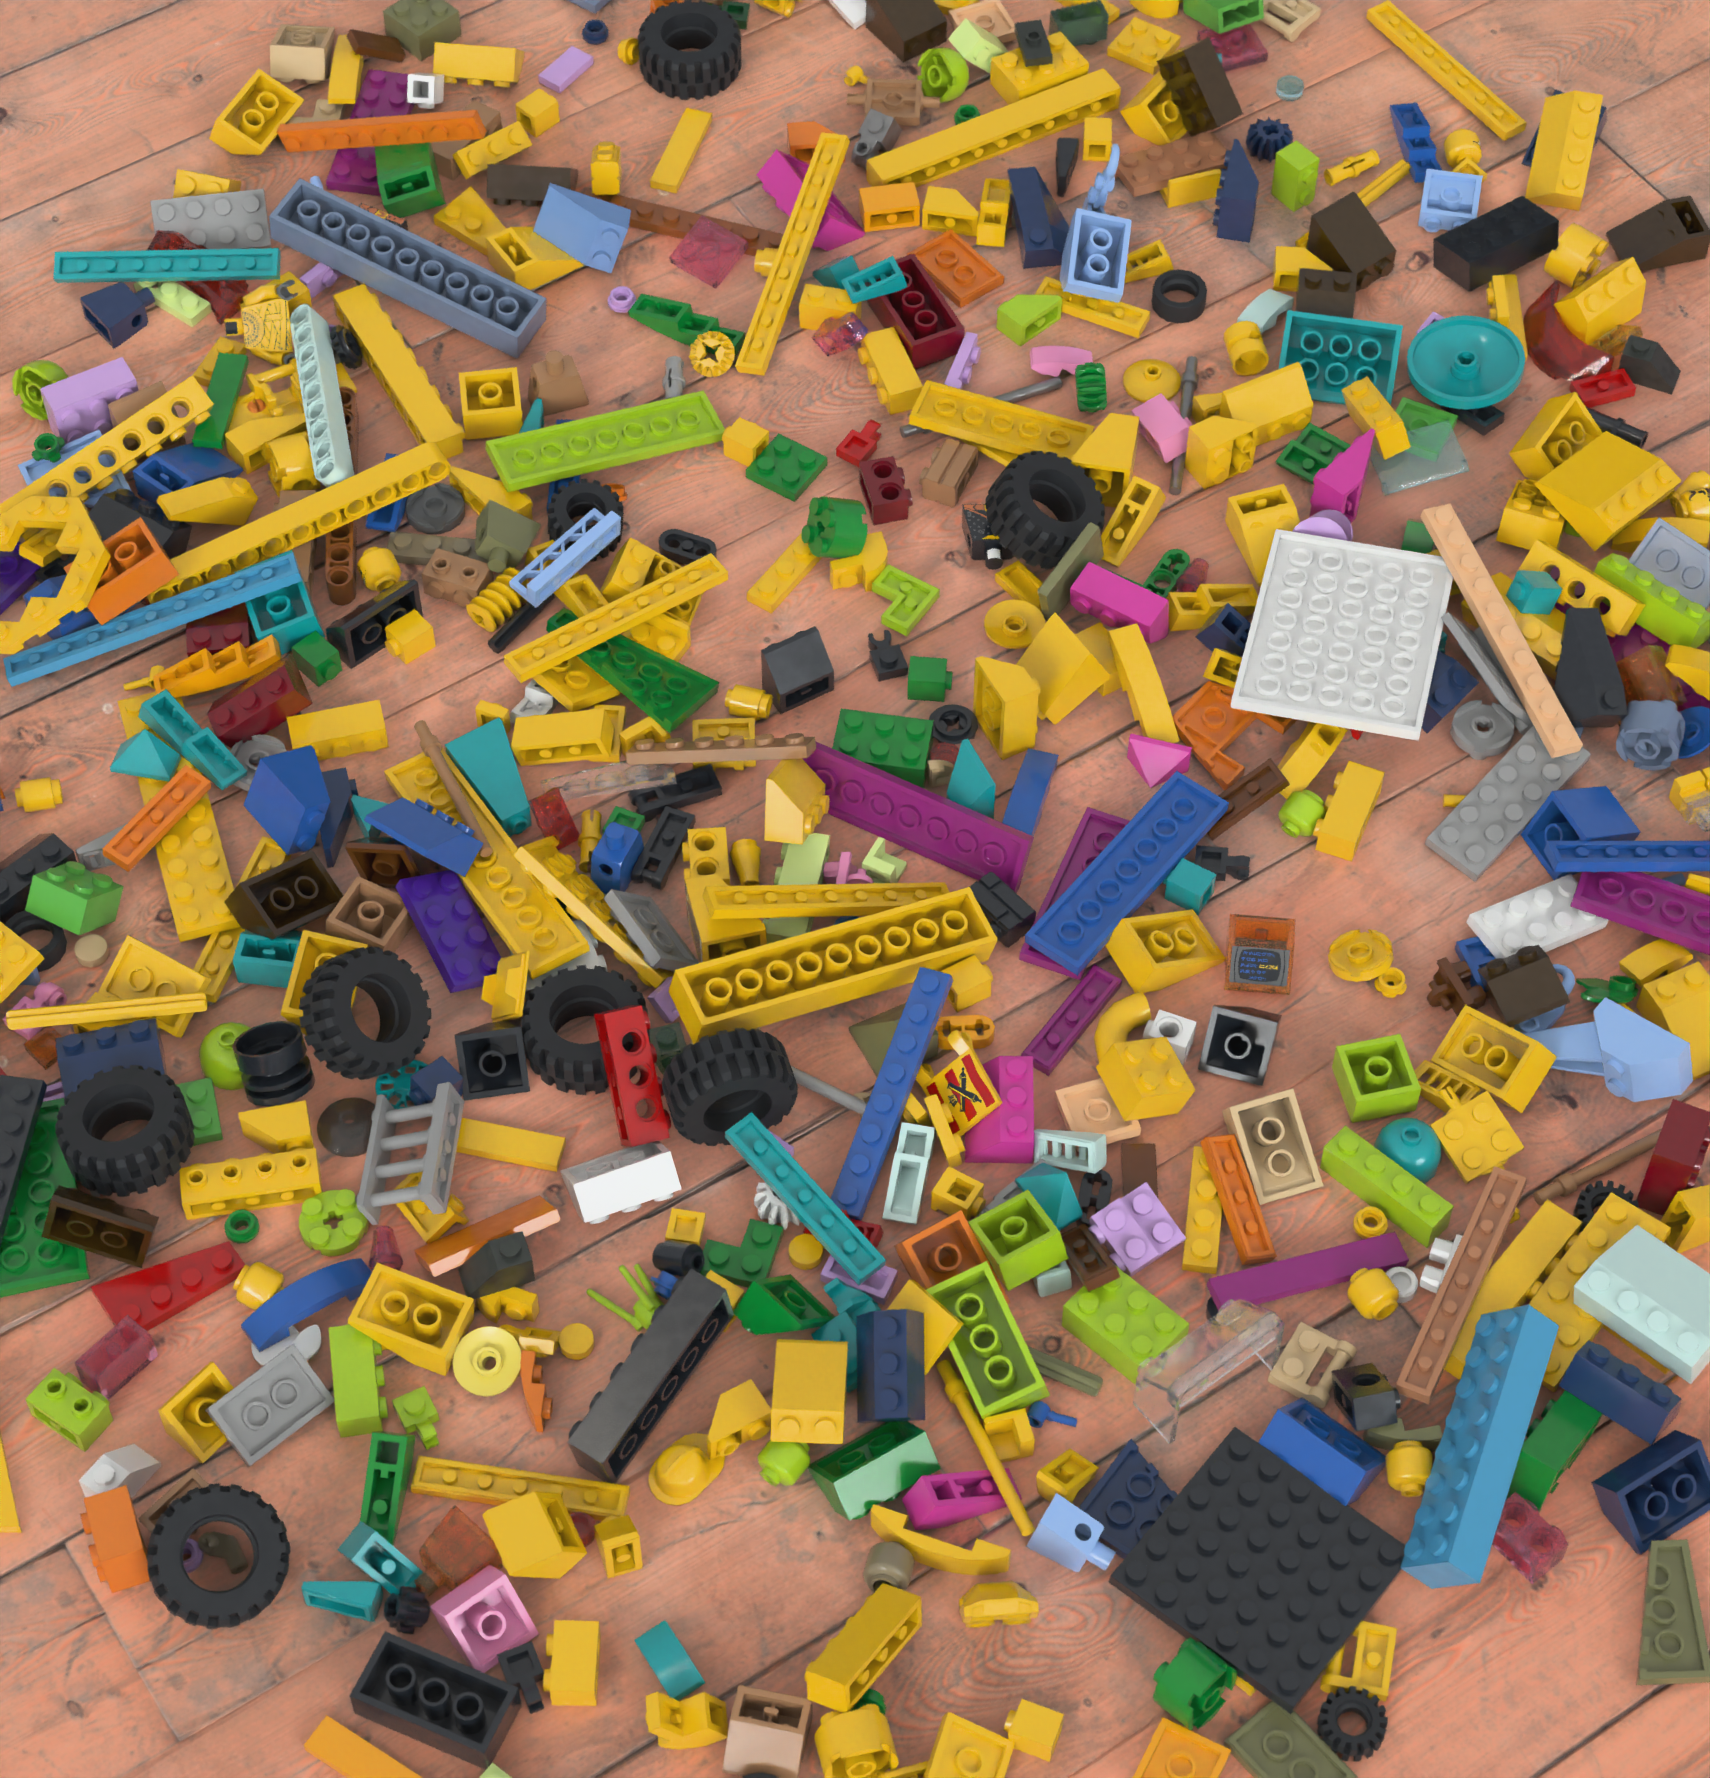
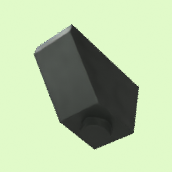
(1649, 365)
(498, 1266)

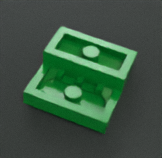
(1311, 452)

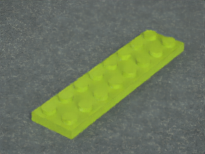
(604, 441)

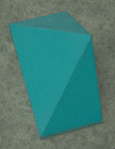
(146, 757)
(1053, 1193)

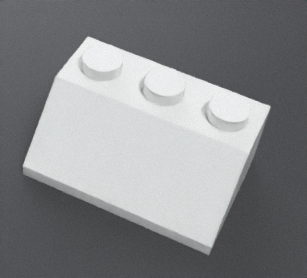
(621, 1181)

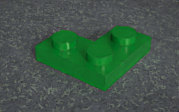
(749, 1261)

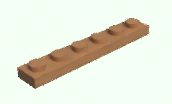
(730, 749)

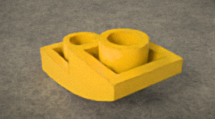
(1654, 959)

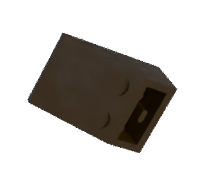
(1663, 235)

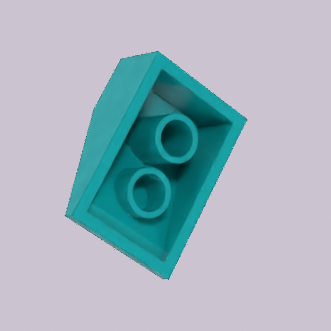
(284, 613)

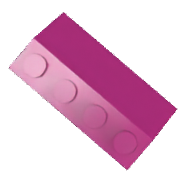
(783, 179)

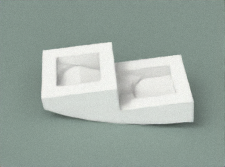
(536, 702)

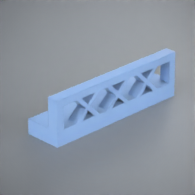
(566, 562)

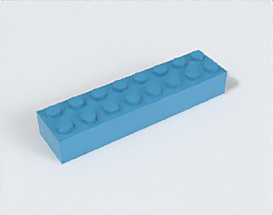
(1479, 1448)

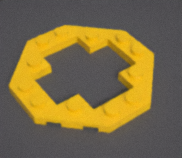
(78, 538)

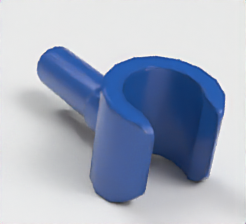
(1041, 1411)

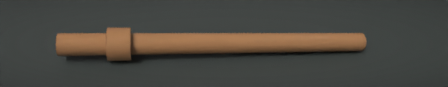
(432, 749)
(1568, 1182)

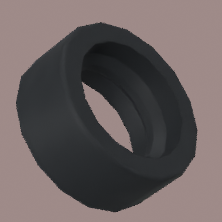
(1176, 311)
(54, 951)

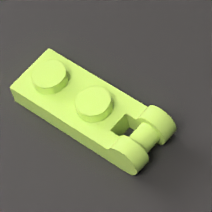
(177, 301)

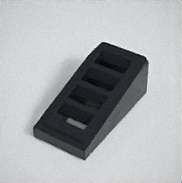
(1066, 159)

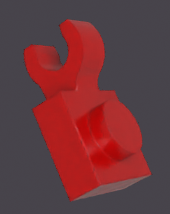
(859, 446)

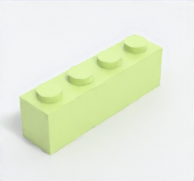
(801, 866)

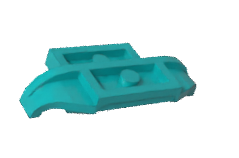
(849, 1304)

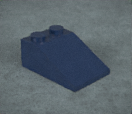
(1448, 687)

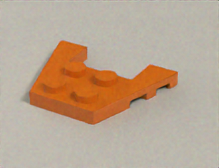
(1212, 726)

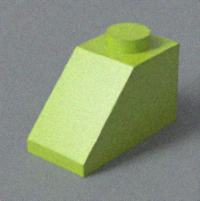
(1028, 316)

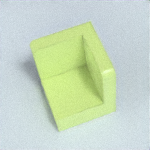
(882, 866)

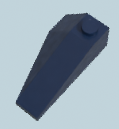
(1038, 219)

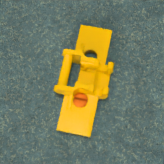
(262, 402)

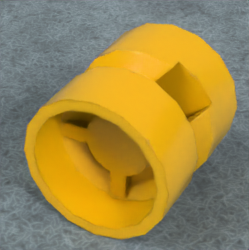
(1246, 348)

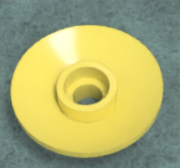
(476, 1350)

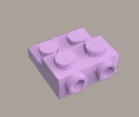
(1136, 1230)

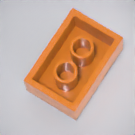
(133, 571)

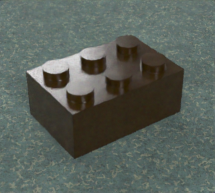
(1199, 87)

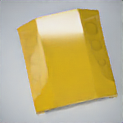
(997, 1601)

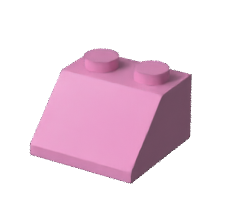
(484, 1618)

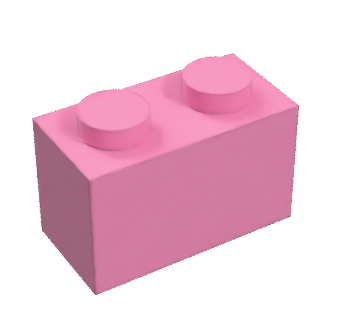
(1163, 427)

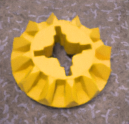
(725, 354)

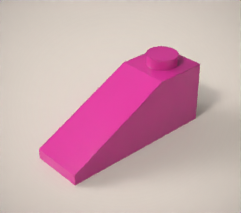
(953, 1498)

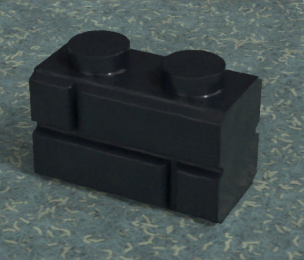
(1004, 909)

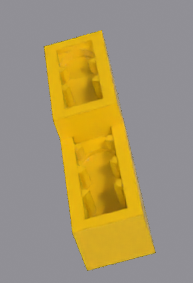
(577, 592)

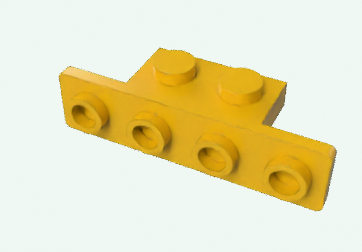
(1506, 306)

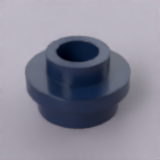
(595, 32)

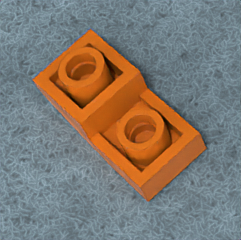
(535, 1394)

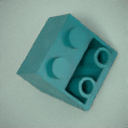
(266, 960)

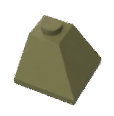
(876, 1034)

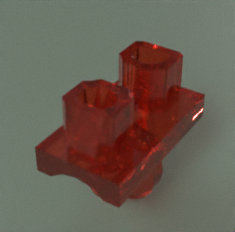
(554, 817)

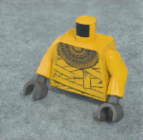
(265, 323)

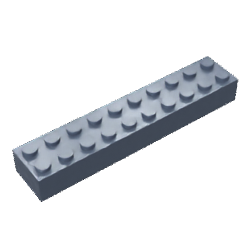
(408, 268)

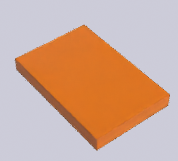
(957, 268)

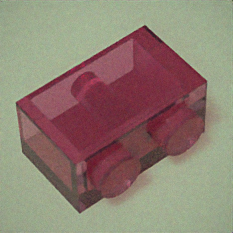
(116, 1358)

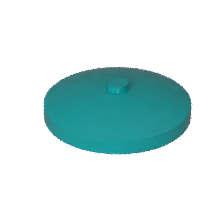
(1465, 362)

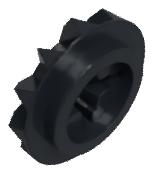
(346, 347)
(950, 715)

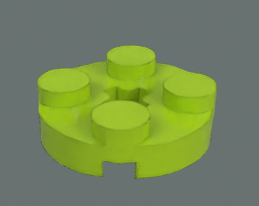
(328, 1205)

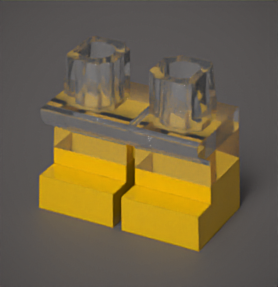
(1692, 797)

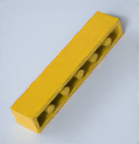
(1518, 1272)

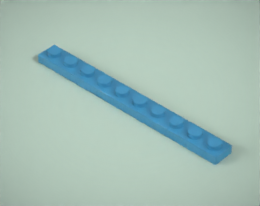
(152, 619)

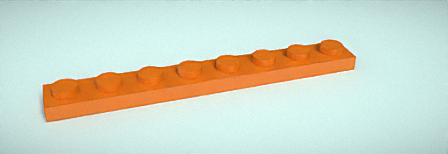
(382, 131)

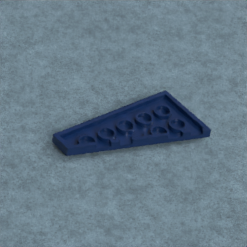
(1127, 1500)

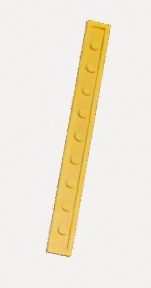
(792, 254)

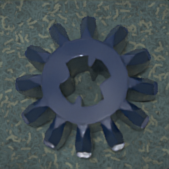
(1267, 138)

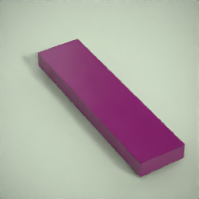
(1072, 1019)

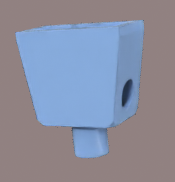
(1070, 1537)

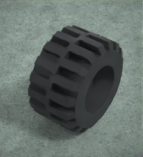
(578, 501)

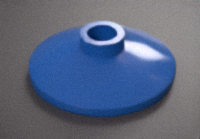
(1696, 732)

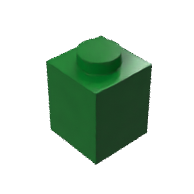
(317, 658)
(928, 679)

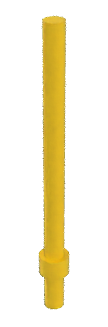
(958, 1394)

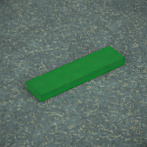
(224, 393)

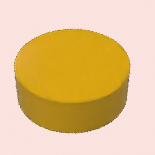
(805, 1252)
(576, 1341)

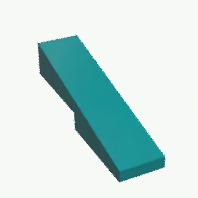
(198, 746)

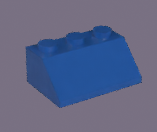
(428, 833)
(1323, 1450)

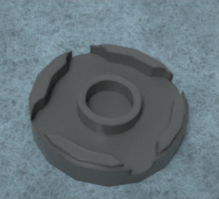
(435, 509)

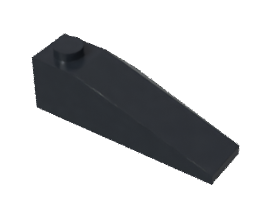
(1587, 672)

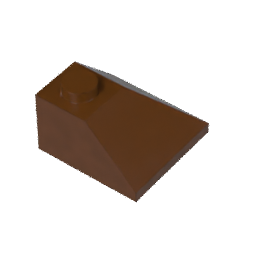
(382, 860)

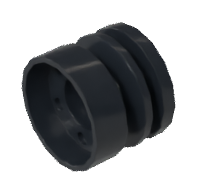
(273, 1063)

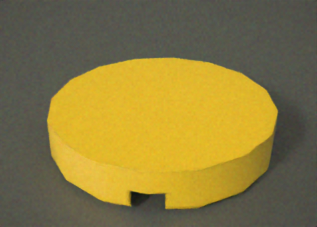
(1360, 955)

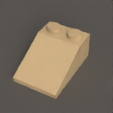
(301, 53)
(1274, 1146)

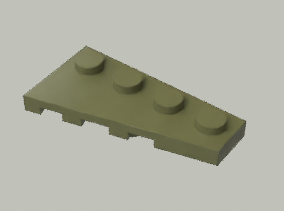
(1672, 1622)

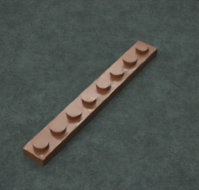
(1460, 1285)

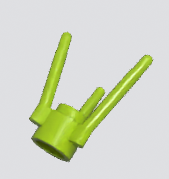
(643, 1308)

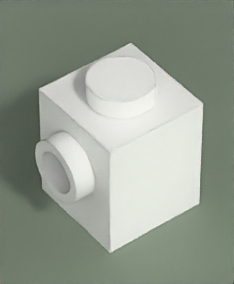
(425, 89)

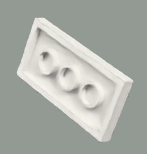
(1534, 918)

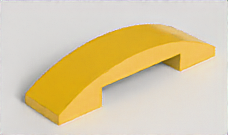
(982, 1560)

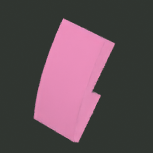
(1052, 359)

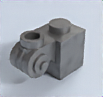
(876, 134)

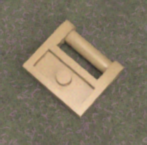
(1298, 12)
(1301, 1360)

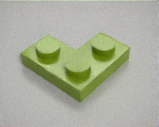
(909, 595)

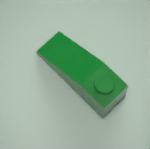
(387, 1481)

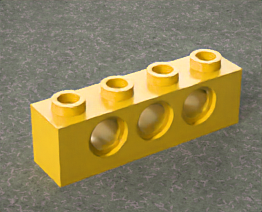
(1623, 606)

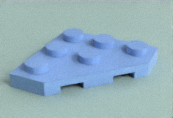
(33, 470)

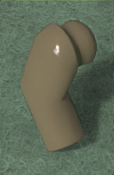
(224, 1547)

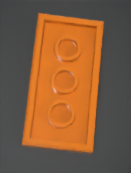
(461, 1245)

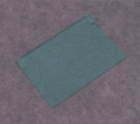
(1431, 457)

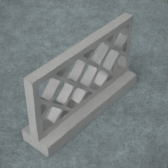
(1488, 667)

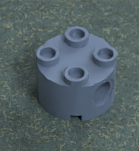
(1651, 734)

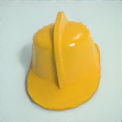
(684, 1470)

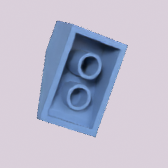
(583, 226)

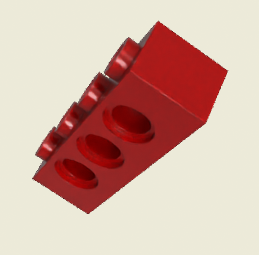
(618, 1062)

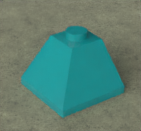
(971, 782)

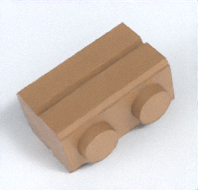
(949, 472)

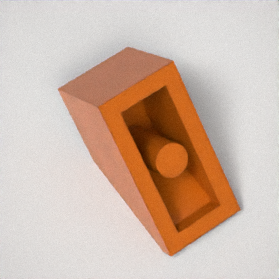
(803, 139)

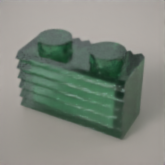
(1081, 23)

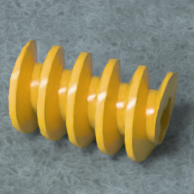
(496, 601)

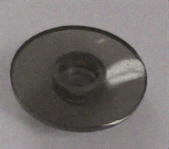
(342, 1137)

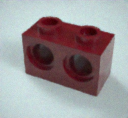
(884, 490)

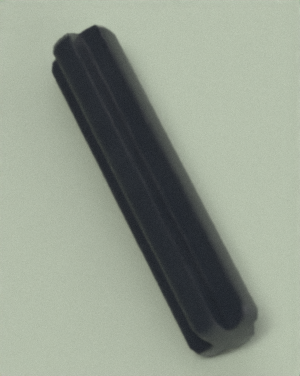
(516, 625)

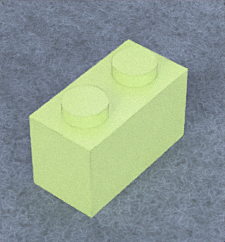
(976, 44)

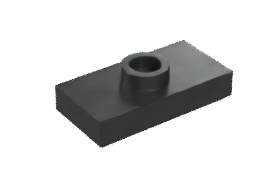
(1033, 43)

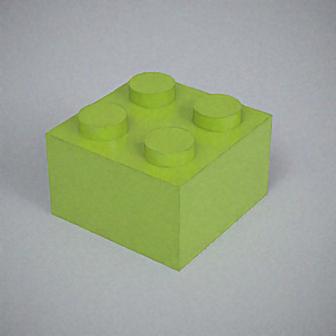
(1376, 1078)
(1019, 1240)

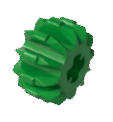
(1091, 387)

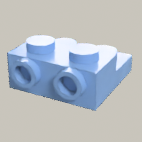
(1448, 199)

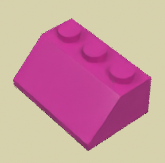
(1120, 602)
(1008, 1130)

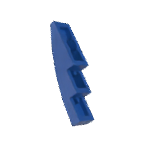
(1414, 139)
(1030, 791)

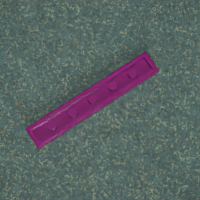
(1308, 1271)

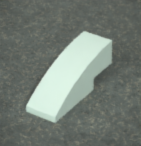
(909, 1173)

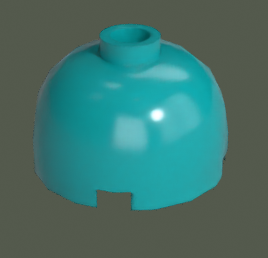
(1411, 1146)

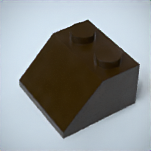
(1326, 292)
(1522, 985)

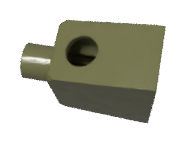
(503, 536)

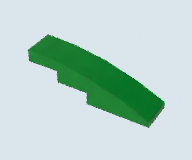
(679, 322)

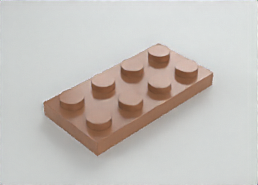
(1154, 167)

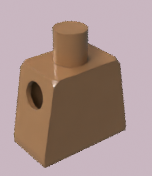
(557, 384)

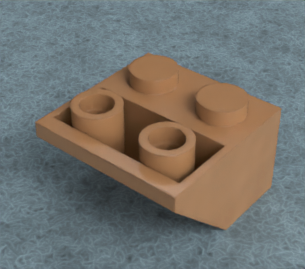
(131, 404)
(767, 1733)

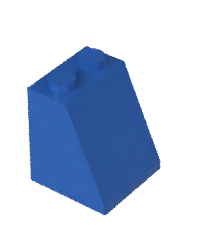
(289, 798)
(1578, 816)

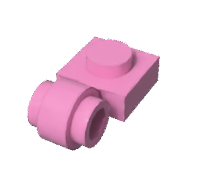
(44, 996)

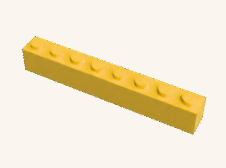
(397, 371)

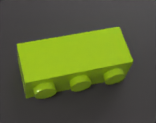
(357, 1382)

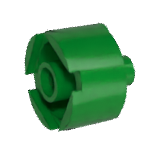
(835, 527)
(1193, 1684)

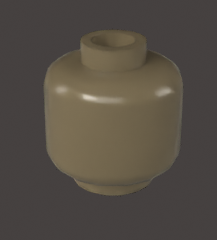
(888, 1564)

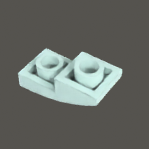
(1266, 308)

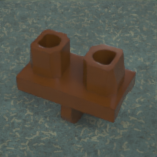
(1449, 988)

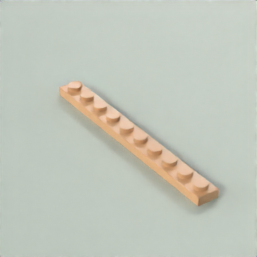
(1501, 631)

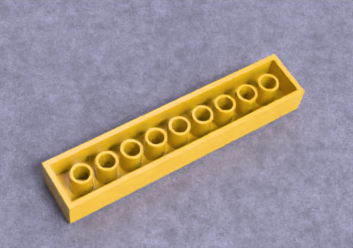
(830, 965)

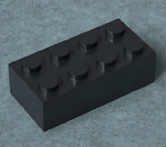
(1495, 243)
(436, 1700)

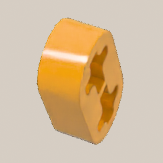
(966, 1024)

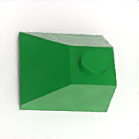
(780, 1306)

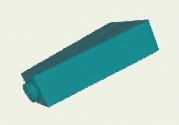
(491, 770)

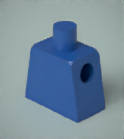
(617, 850)

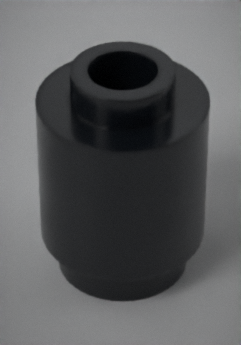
(678, 1257)

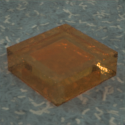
(43, 1047)

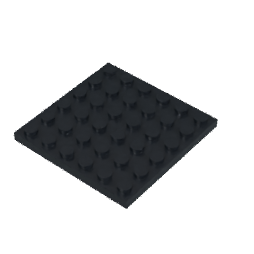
(1261, 1568)

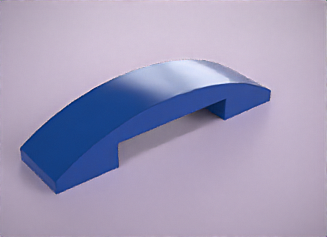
(303, 1298)

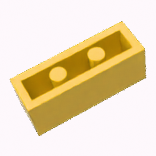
(890, 370)
(1372, 410)
(340, 730)
(562, 737)
(1348, 810)

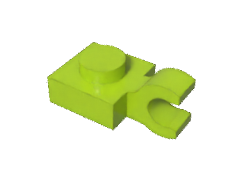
(418, 1413)

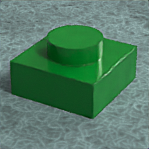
(626, 818)

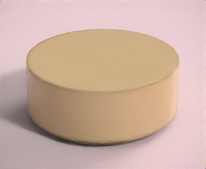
(91, 950)

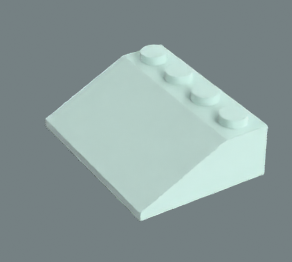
(1651, 1301)

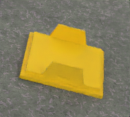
(507, 987)

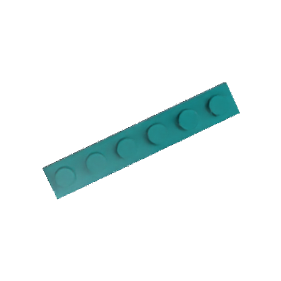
(805, 1198)

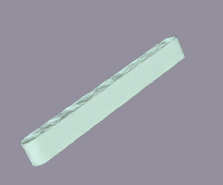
(321, 396)

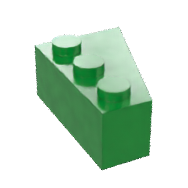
(1552, 1447)

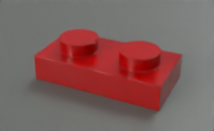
(1604, 388)

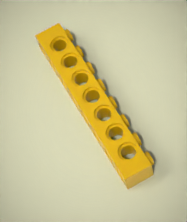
(186, 394)

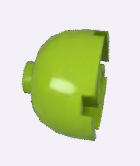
(943, 74)
(30, 379)
(218, 1057)

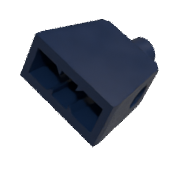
(117, 312)

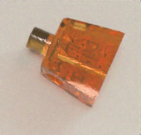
(455, 1553)

